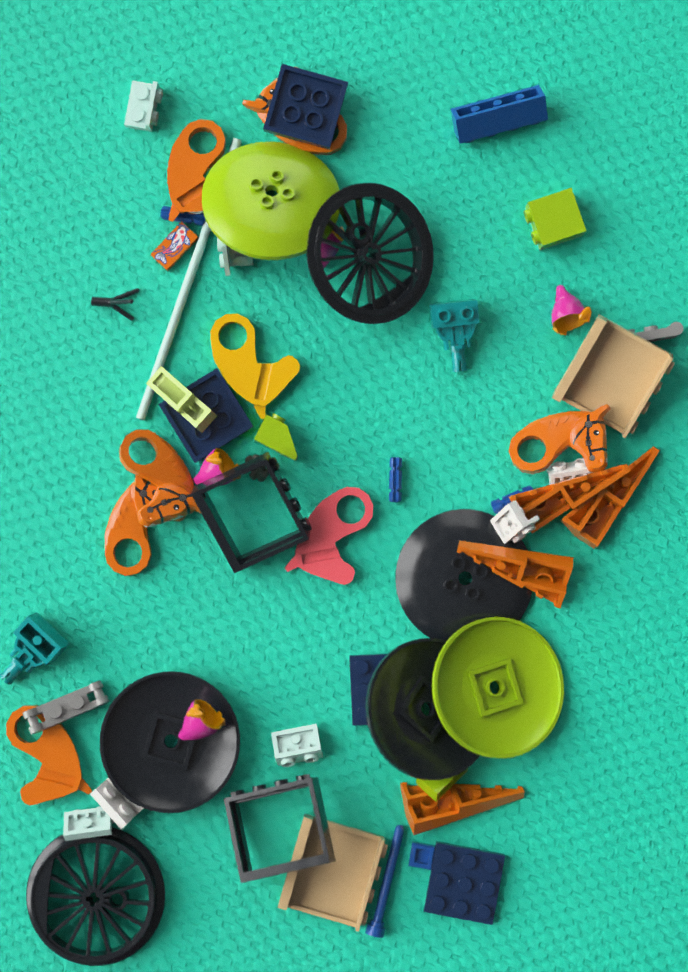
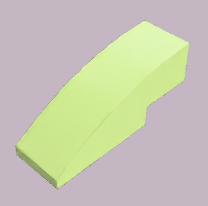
(181, 399)

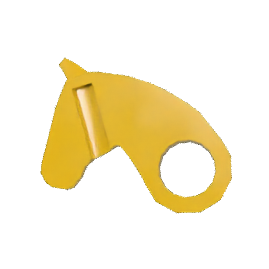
(239, 367)

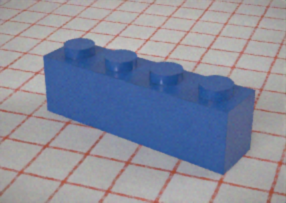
(499, 114)

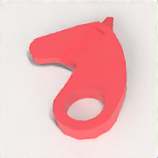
(319, 553)

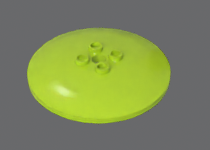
(260, 223)
(527, 680)

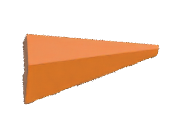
(557, 498)
(595, 516)
(537, 571)
(454, 805)

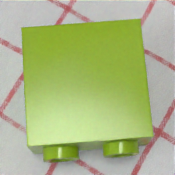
(554, 219)

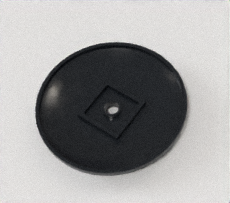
(431, 570)
(395, 719)
(136, 750)

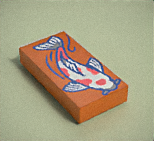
(174, 246)

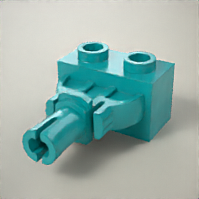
(454, 323)
(36, 644)

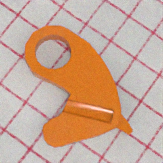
(59, 759)

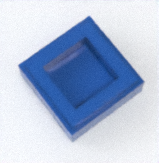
(421, 855)

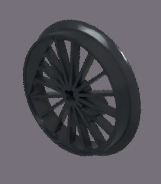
(405, 294)
(38, 896)

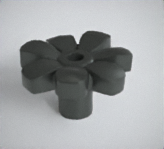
(259, 473)

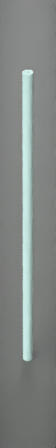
(179, 306)

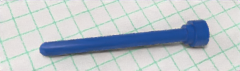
(376, 926)

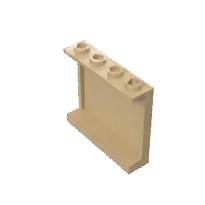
(616, 371)
(336, 888)

